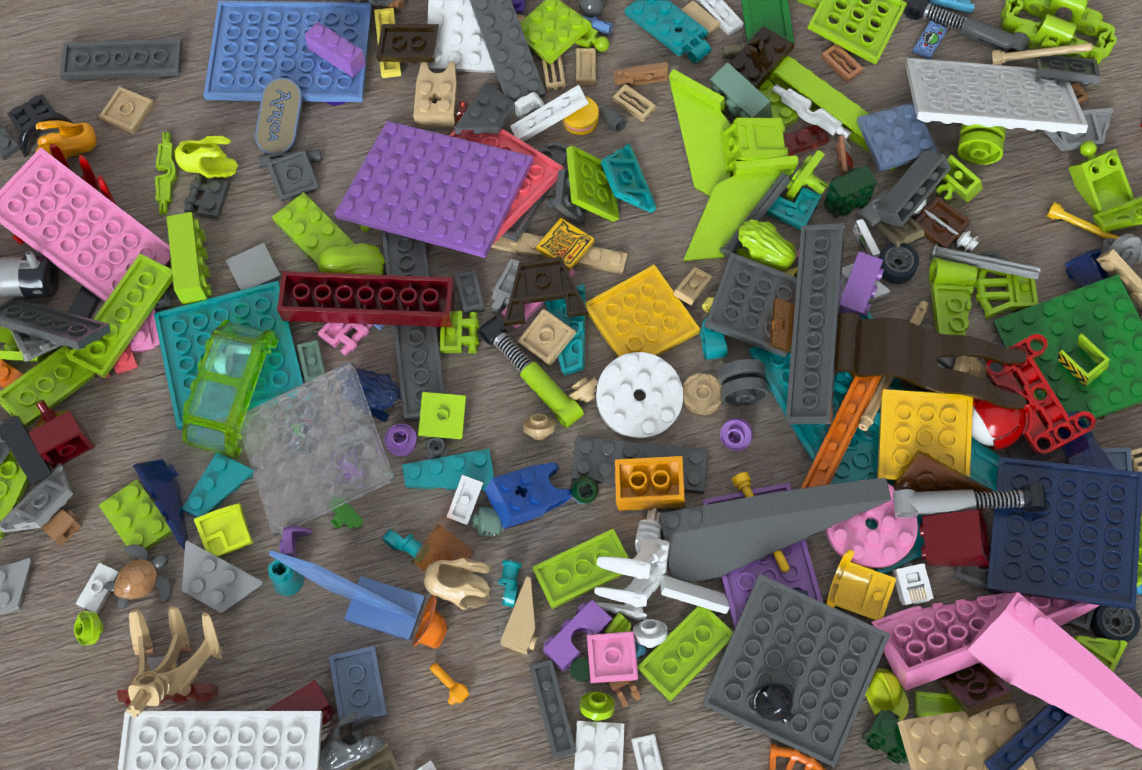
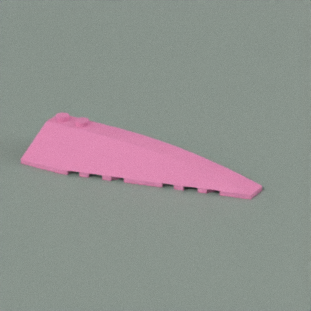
(935, 639)
(1047, 662)

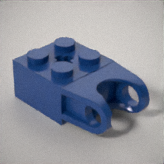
(525, 494)

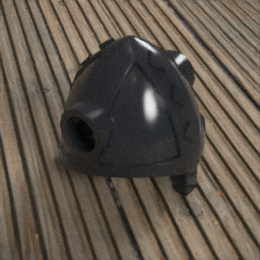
(774, 702)

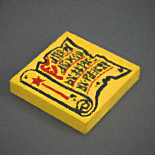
(565, 242)

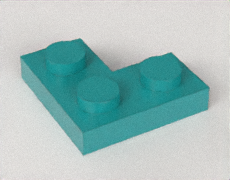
(796, 213)

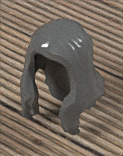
(343, 753)

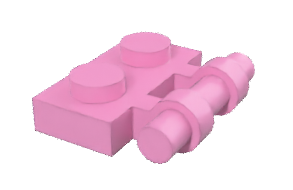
(337, 332)

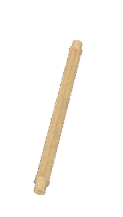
(868, 417)

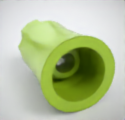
(951, 273)

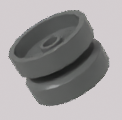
(742, 382)

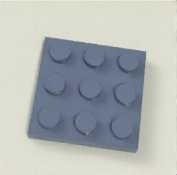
(895, 136)

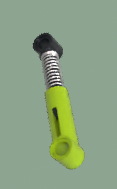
(564, 408)

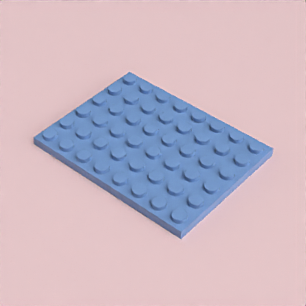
(268, 42)

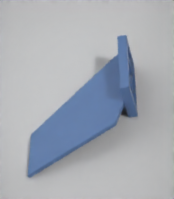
(372, 602)

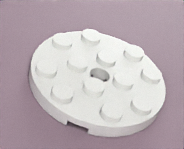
(634, 417)

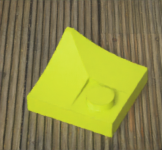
(224, 530)

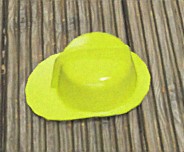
(887, 694)

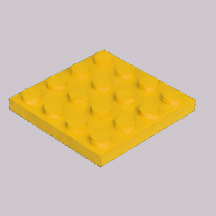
(642, 315)
(923, 422)

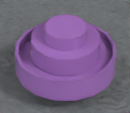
(736, 434)
(400, 439)

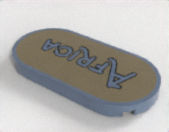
(279, 116)

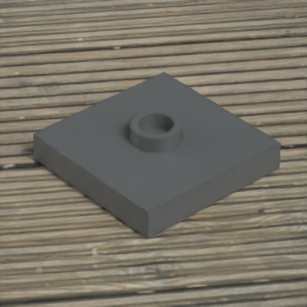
(293, 175)

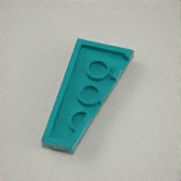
(573, 355)

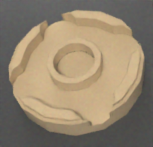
(702, 394)

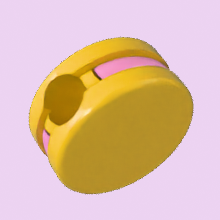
(583, 120)

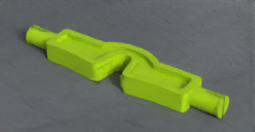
(165, 182)

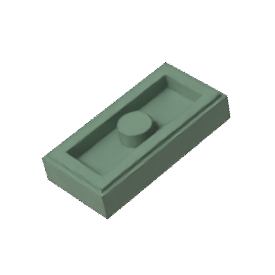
(311, 360)

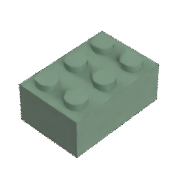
(740, 95)

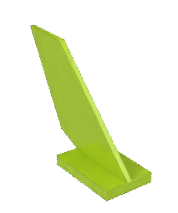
(701, 121)
(733, 202)

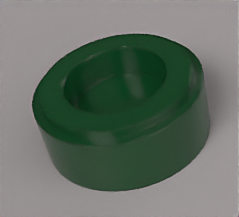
(580, 669)

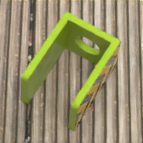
(1089, 348)

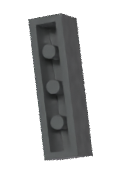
(913, 188)

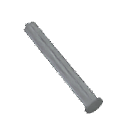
(987, 262)

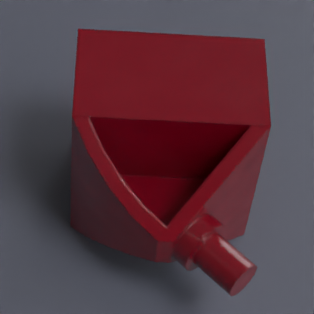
(59, 436)

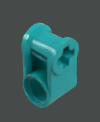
(713, 343)

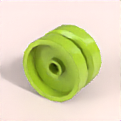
(981, 144)

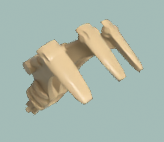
(151, 686)

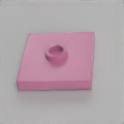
(612, 657)

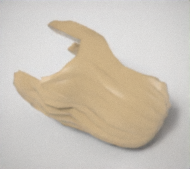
(457, 583)

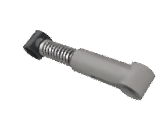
(912, 503)

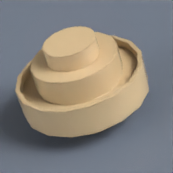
(584, 389)
(539, 426)

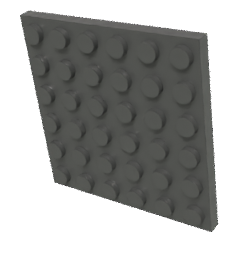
(810, 650)

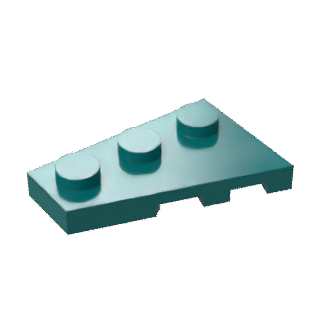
(216, 484)

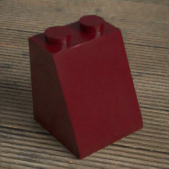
(955, 539)

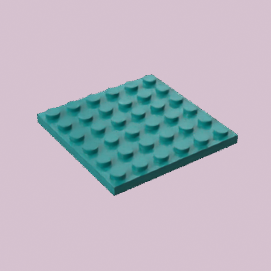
(186, 329)

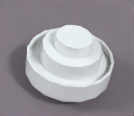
(650, 633)

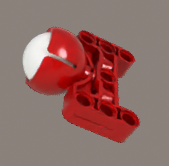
(1004, 426)

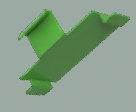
(347, 515)

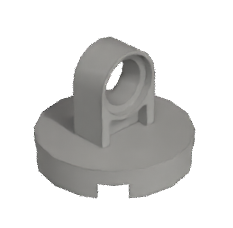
(1127, 246)

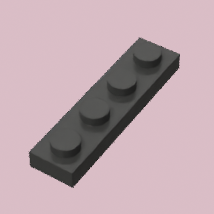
(552, 709)

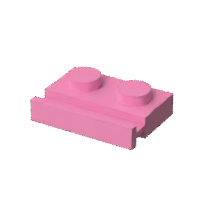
(147, 335)

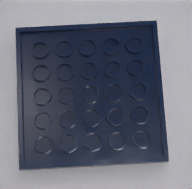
(1079, 545)

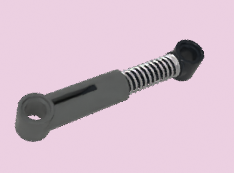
(969, 27)

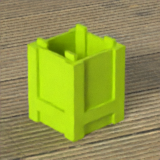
(753, 140)

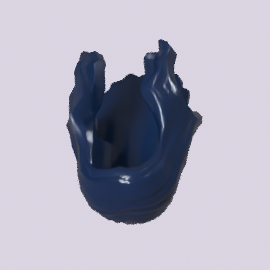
(379, 392)

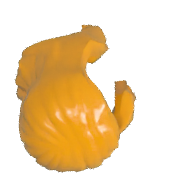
(72, 138)

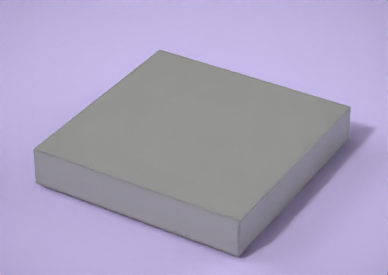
(253, 267)

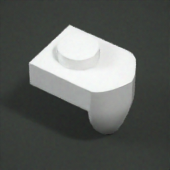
(528, 104)

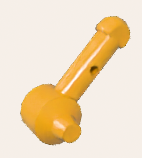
(457, 692)

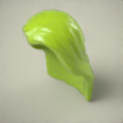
(351, 259)

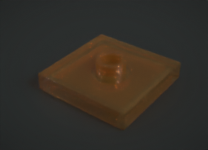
(441, 546)

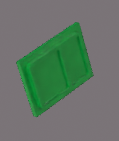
(767, 13)

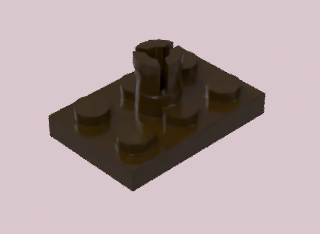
(408, 43)
(762, 56)
(976, 689)

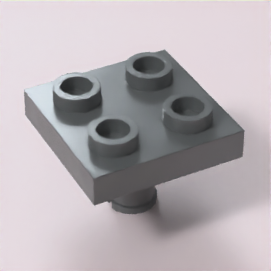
(562, 199)

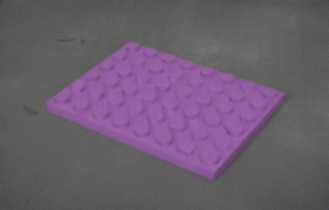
(435, 188)

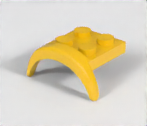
(860, 589)

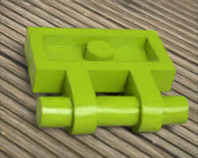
(452, 339)

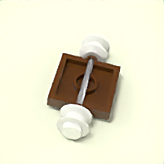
(945, 225)

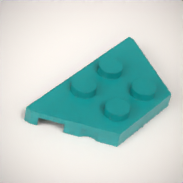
(627, 179)

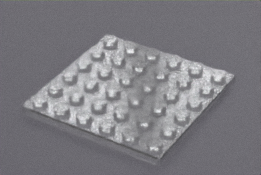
(314, 449)

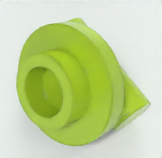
(618, 624)

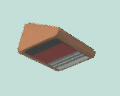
(844, 156)

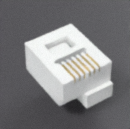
(912, 584)

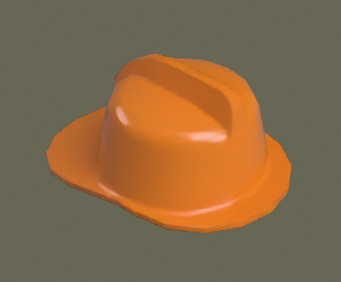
(432, 626)

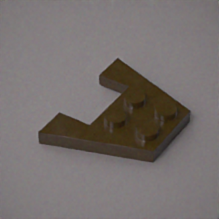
(542, 282)

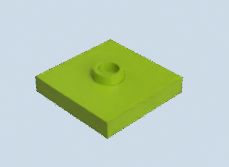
(442, 415)

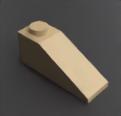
(521, 629)

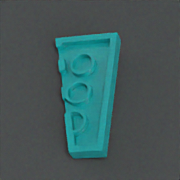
(448, 470)

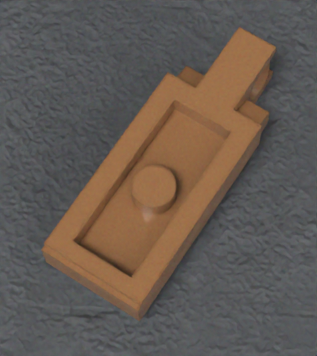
(641, 74)

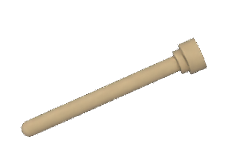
(1001, 57)

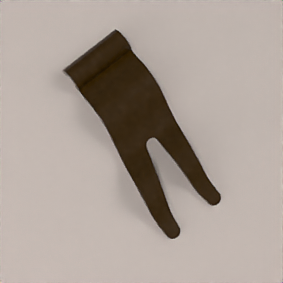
(910, 353)

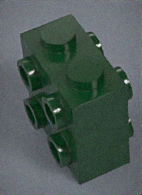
(850, 192)
(885, 735)

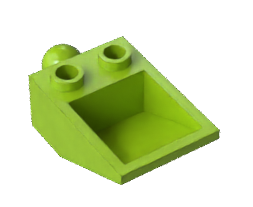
(1108, 184)

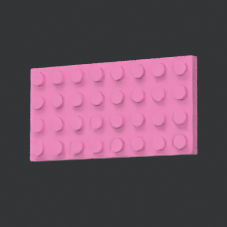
(75, 225)

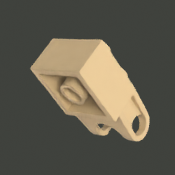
(436, 98)

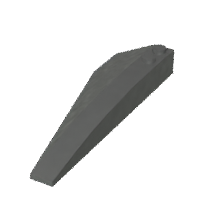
(733, 533)

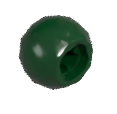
(585, 490)

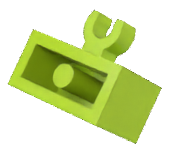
(960, 181)

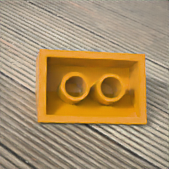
(649, 483)

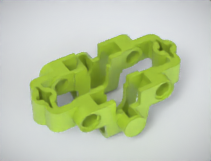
(1062, 32)

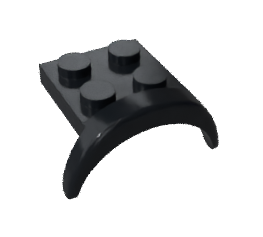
(29, 114)

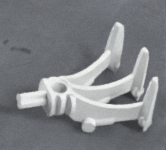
(646, 568)

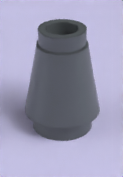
(613, 118)

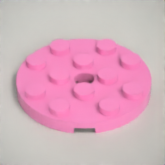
(877, 546)

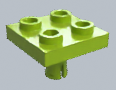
(806, 176)

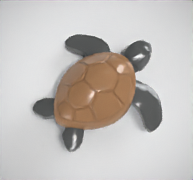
(140, 577)

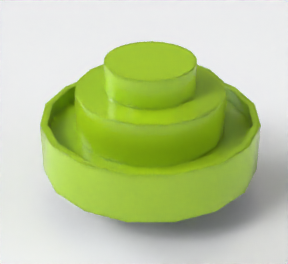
(88, 627)
(597, 706)

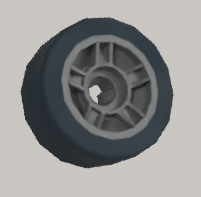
(907, 260)
(1127, 623)

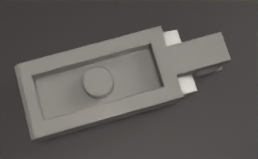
(504, 287)

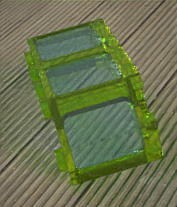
(225, 387)

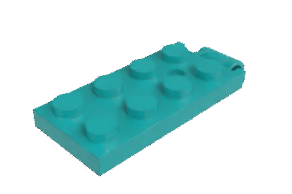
(662, 20)

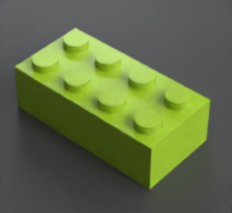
(188, 258)

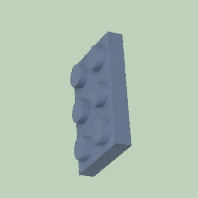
(358, 683)

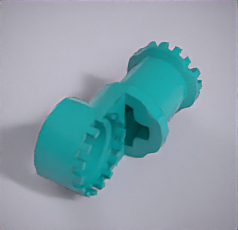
(397, 542)
(509, 580)

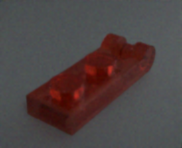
(802, 139)

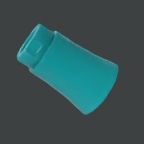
(285, 579)

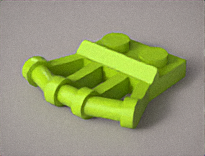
(1019, 292)

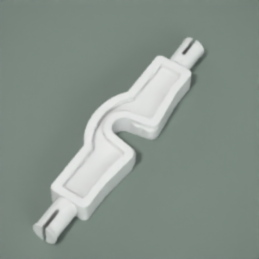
(819, 117)

